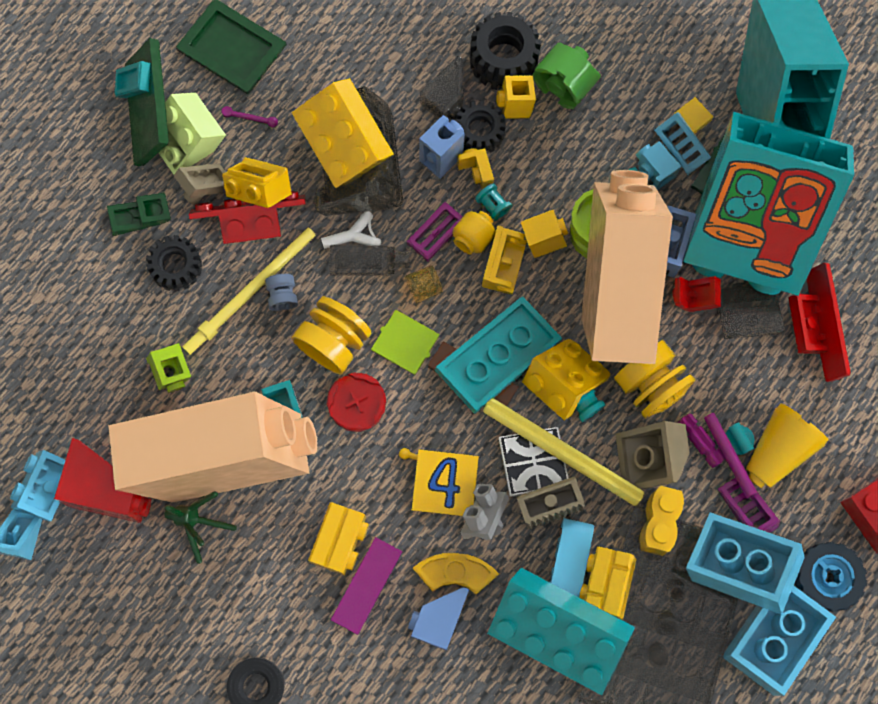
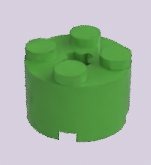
(566, 74)

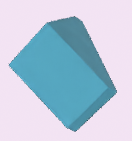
(19, 534)

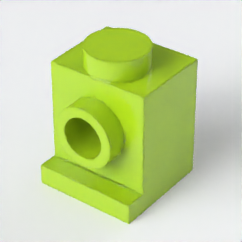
(173, 358)

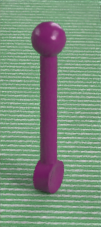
(228, 112)

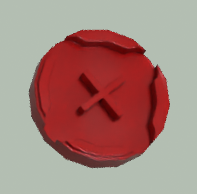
(356, 402)

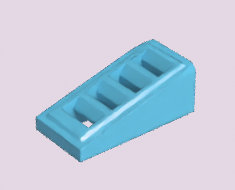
(677, 118)

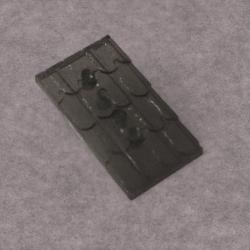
(676, 635)

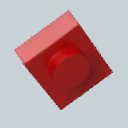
(697, 294)

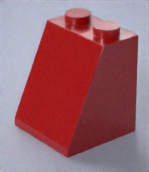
(90, 486)

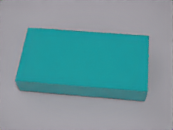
(132, 80)

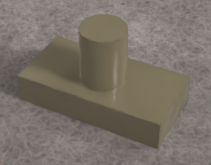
(200, 181)

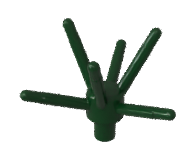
(188, 517)

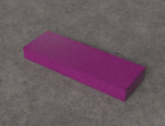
(366, 586)

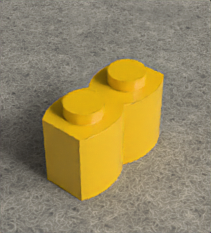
(660, 530)

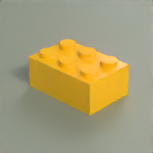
(342, 132)

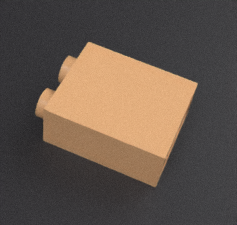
(625, 269)
(211, 448)

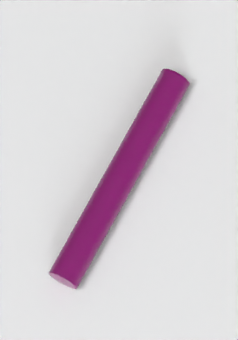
(730, 455)

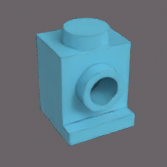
(658, 164)

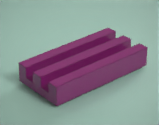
(420, 249)

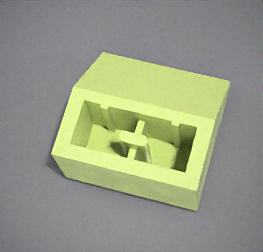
(191, 131)

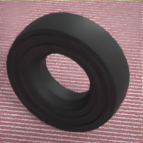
(255, 666)

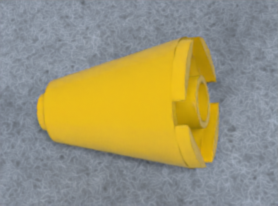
(783, 447)

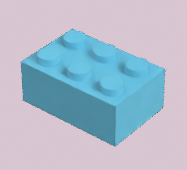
(746, 562)
(777, 646)

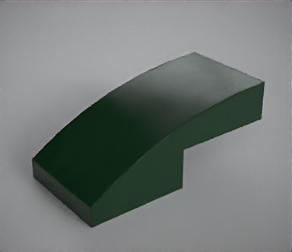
(138, 215)

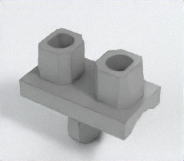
(484, 515)

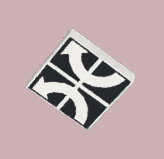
(528, 465)

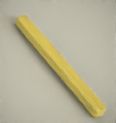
(563, 452)

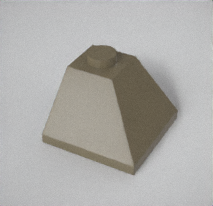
(653, 454)

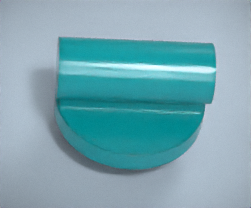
(740, 438)

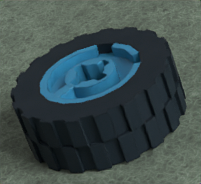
(847, 573)

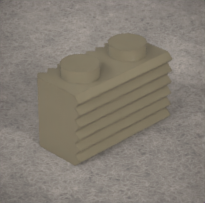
(551, 502)

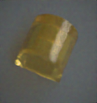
(424, 284)

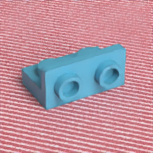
(39, 486)

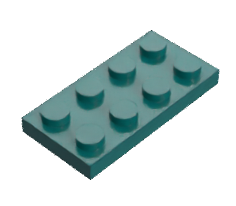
(497, 354)

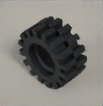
(485, 113)
(162, 252)

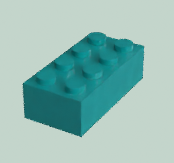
(560, 630)

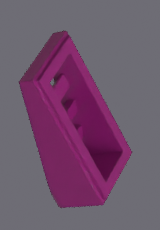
(764, 510)

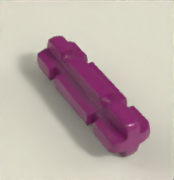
(702, 441)

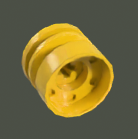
(335, 330)
(655, 381)

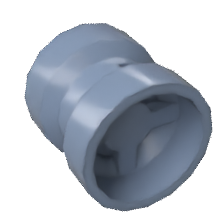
(281, 292)

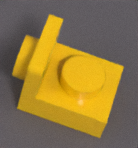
(480, 166)

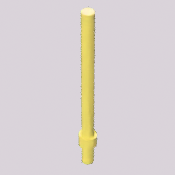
(208, 330)

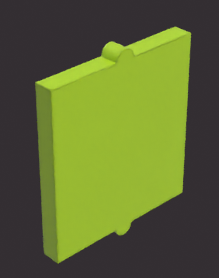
(405, 342)

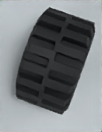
(504, 30)

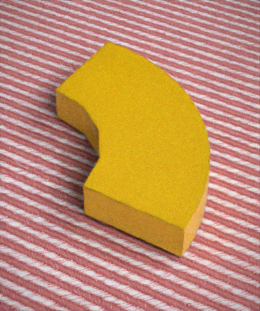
(455, 569)

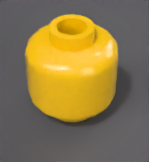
(474, 232)

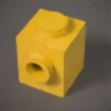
(516, 97)
(545, 233)

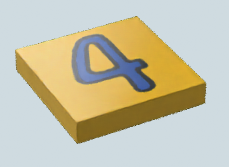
(444, 482)

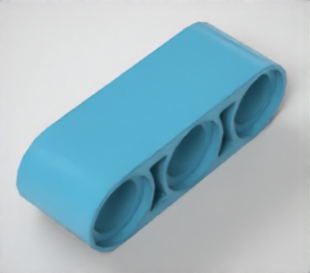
(572, 555)

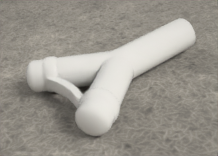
(354, 234)

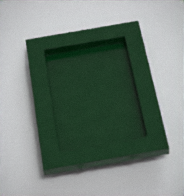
(231, 46)

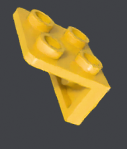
(564, 376)

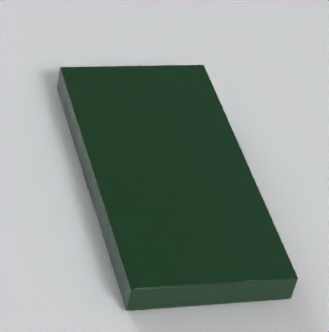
(148, 109)

